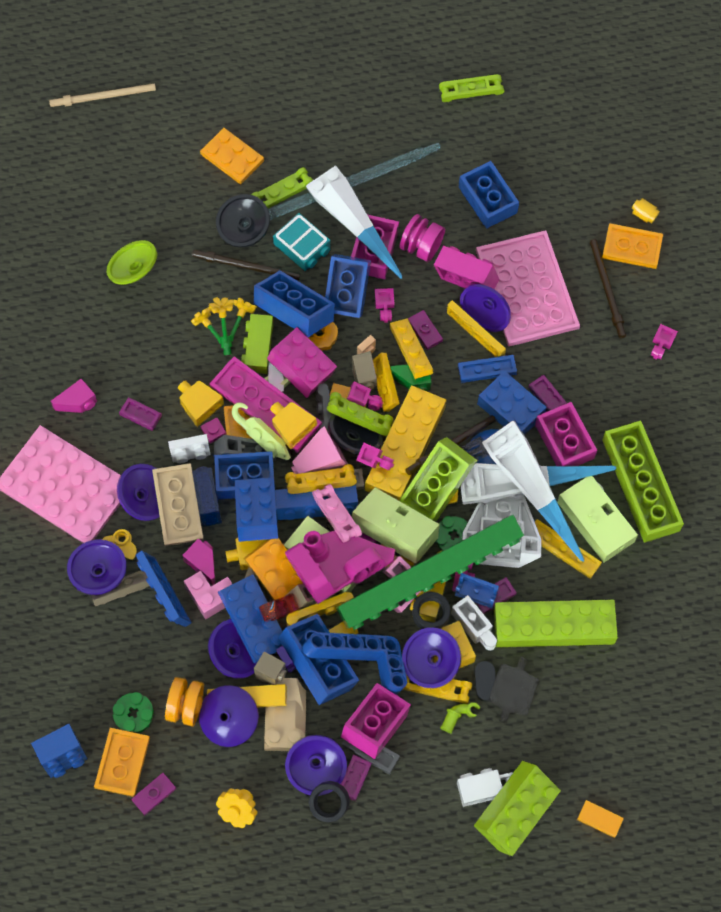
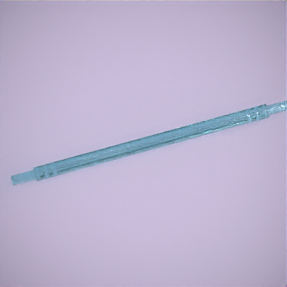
(355, 179)

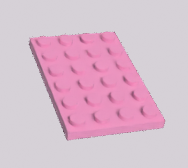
(531, 287)
(62, 485)

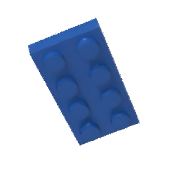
(165, 592)
(243, 604)

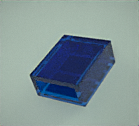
(206, 496)

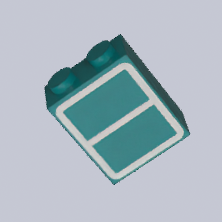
(302, 242)

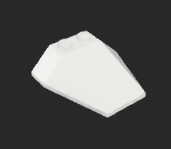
(494, 511)

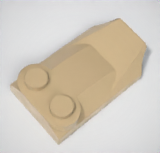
(286, 723)

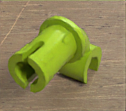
(455, 713)

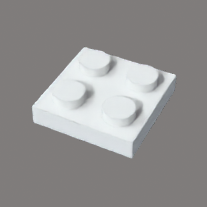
(189, 448)

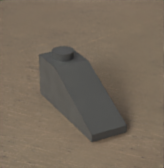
(234, 445)

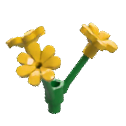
(221, 308)

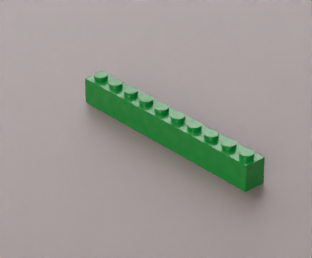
(430, 571)

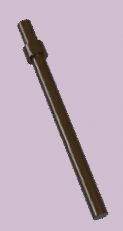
(212, 257)
(617, 319)
(457, 440)

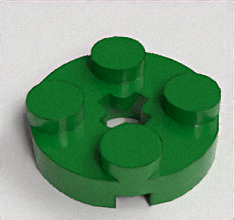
(449, 525)
(144, 715)

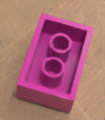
(388, 233)
(465, 268)
(301, 362)
(565, 436)
(375, 721)

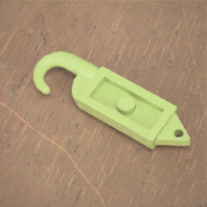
(261, 433)

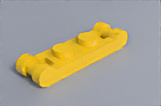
(319, 479)
(325, 607)
(445, 691)

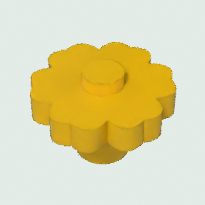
(237, 807)

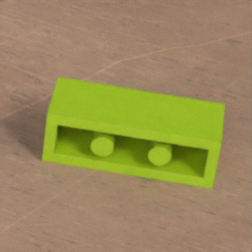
(258, 342)

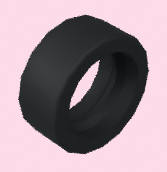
(431, 596)
(318, 813)

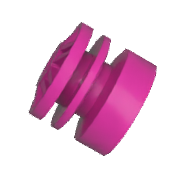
(419, 236)

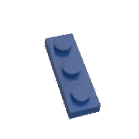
(486, 368)

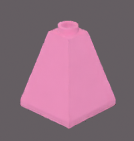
(319, 454)

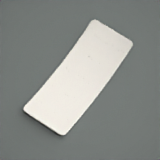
(276, 377)

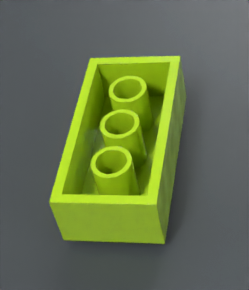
(438, 479)
(517, 808)

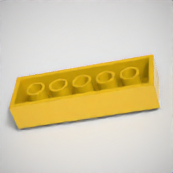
(407, 441)

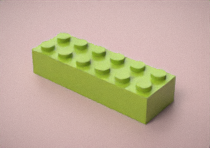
(642, 481)
(555, 623)

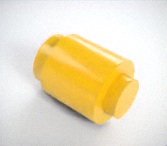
(645, 210)

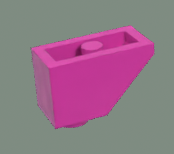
(75, 398)
(201, 558)

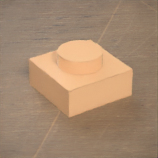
(367, 345)

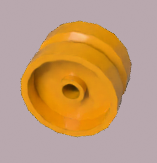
(184, 701)

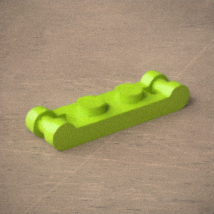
(471, 87)
(285, 188)
(359, 414)

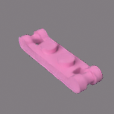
(336, 513)

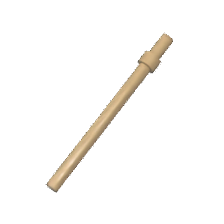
(69, 100)

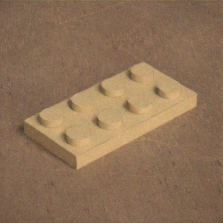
(177, 504)

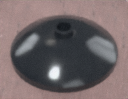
(240, 209)
(351, 435)

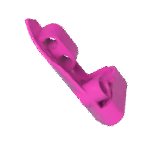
(334, 564)

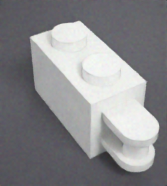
(474, 623)
(480, 787)

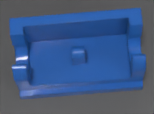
(477, 589)

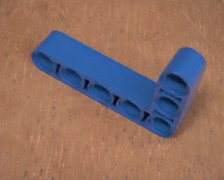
(362, 647)

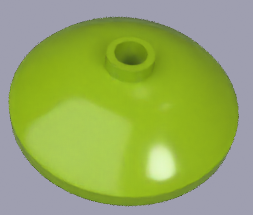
(132, 262)

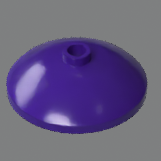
(486, 307)
(138, 480)
(94, 557)
(221, 640)
(419, 655)
(241, 714)
(307, 775)

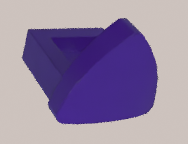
(286, 659)

